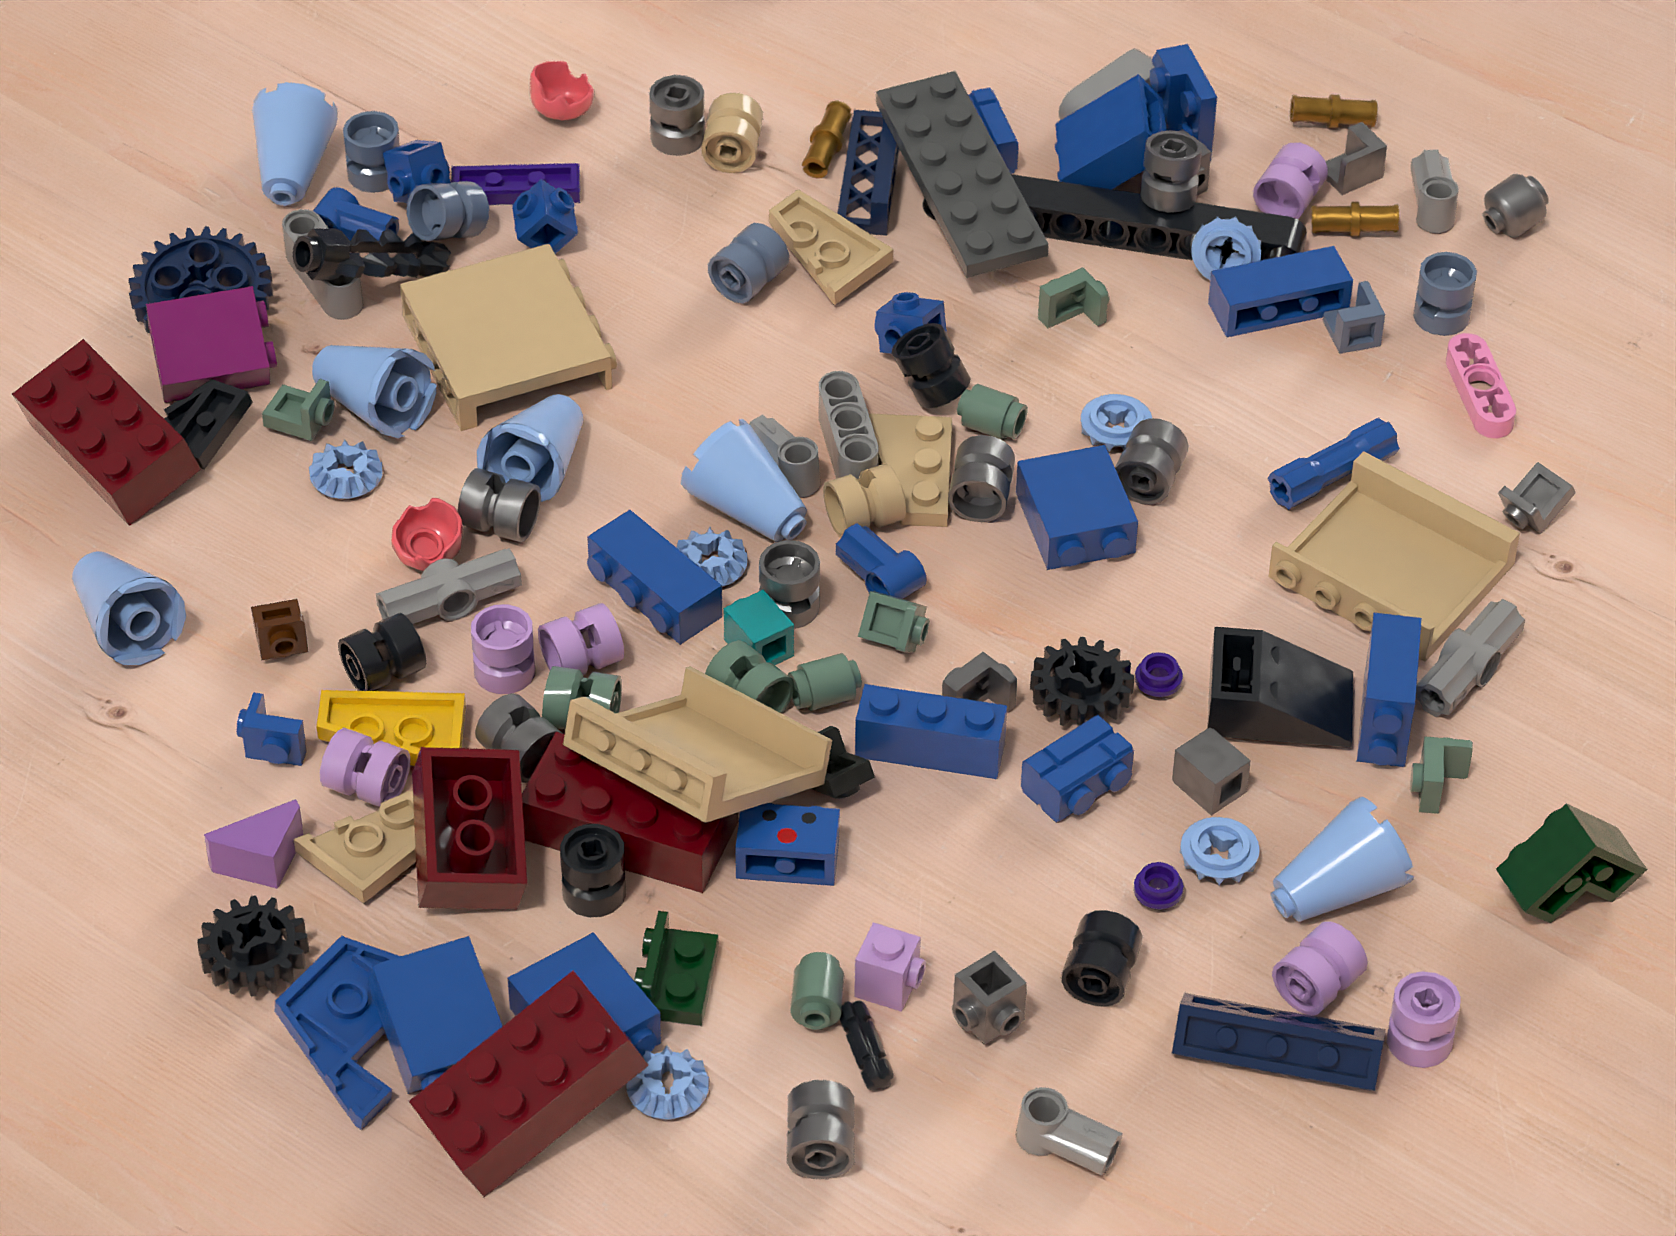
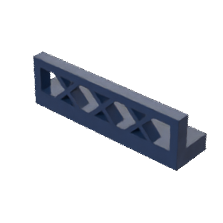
(880, 173)
(1278, 1041)

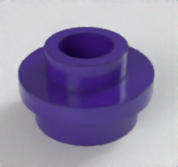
(1159, 675)
(1159, 876)

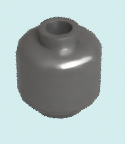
(1515, 205)

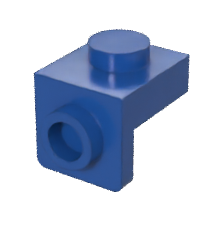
(270, 736)

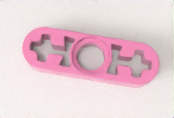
(1476, 401)

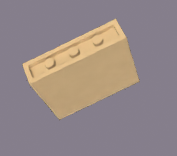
(504, 330)
(1397, 552)
(702, 749)

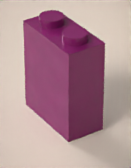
(210, 339)

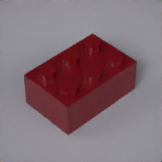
(469, 828)

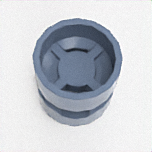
(365, 141)
(447, 210)
(748, 263)
(1444, 293)

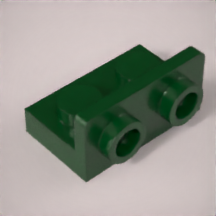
(677, 971)

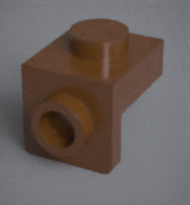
(279, 629)

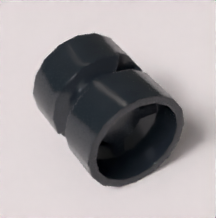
(931, 365)
(387, 651)
(593, 870)
(1101, 958)

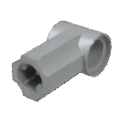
(1434, 191)
(794, 455)
(1064, 1131)

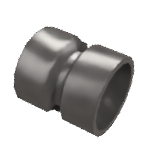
(677, 115)
(1171, 171)
(1151, 460)
(981, 478)
(504, 506)
(791, 578)
(516, 725)
(820, 1129)

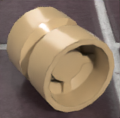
(732, 132)
(870, 499)

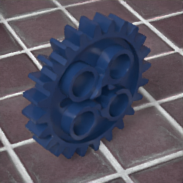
(196, 268)

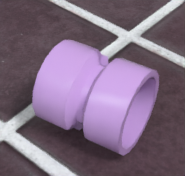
(1290, 181)
(585, 641)
(503, 649)
(364, 768)
(1319, 968)
(1423, 1019)

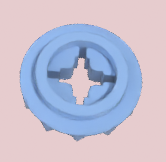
(1209, 258)
(1112, 409)
(338, 481)
(731, 554)
(1224, 835)
(688, 1088)

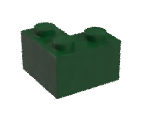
(1567, 859)

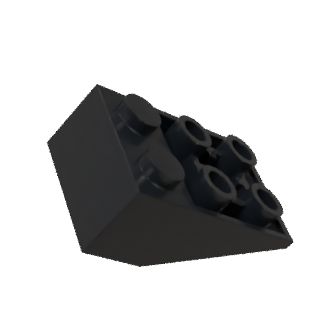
(1277, 691)

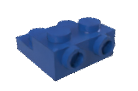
(1185, 93)

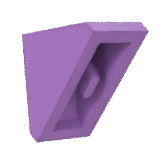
(257, 846)

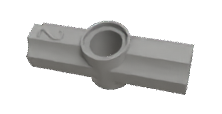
(451, 588)
(1469, 658)

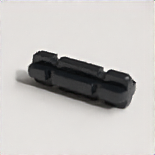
(866, 1045)

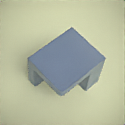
(1359, 325)

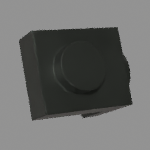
(844, 769)

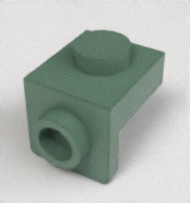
(1072, 296)
(300, 411)
(894, 622)
(1438, 760)

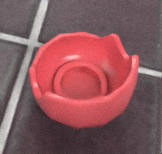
(558, 92)
(427, 534)

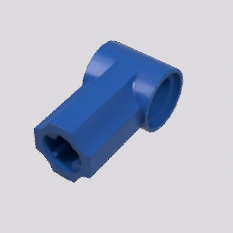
(343, 212)
(879, 564)

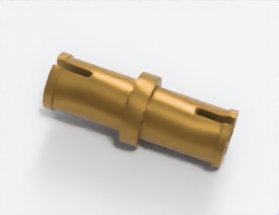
(1333, 110)
(826, 139)
(1355, 218)

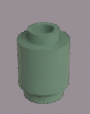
(992, 412)
(825, 682)
(817, 991)

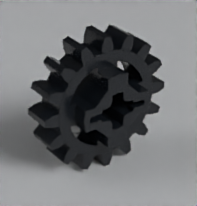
(1078, 681)
(253, 945)

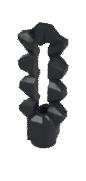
(329, 254)

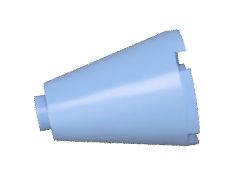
(291, 138)
(379, 384)
(534, 444)
(745, 483)
(128, 608)
(1343, 865)

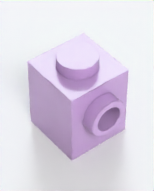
(888, 967)

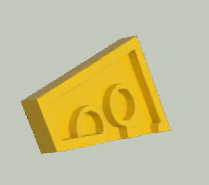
(396, 718)

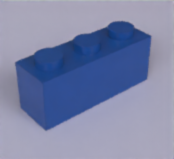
(1279, 291)
(654, 577)
(930, 731)

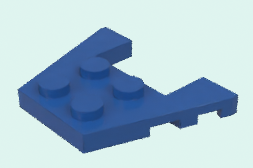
(338, 1022)

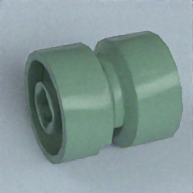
(750, 674)
(569, 684)

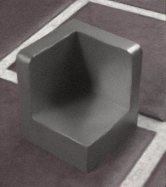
(1360, 163)
(1211, 770)

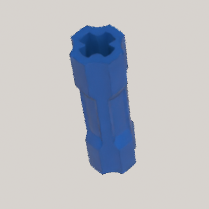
(1307, 476)

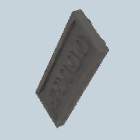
(961, 174)

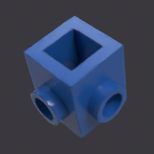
(415, 165)
(545, 217)
(903, 314)

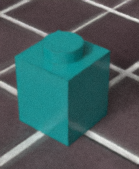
(761, 626)

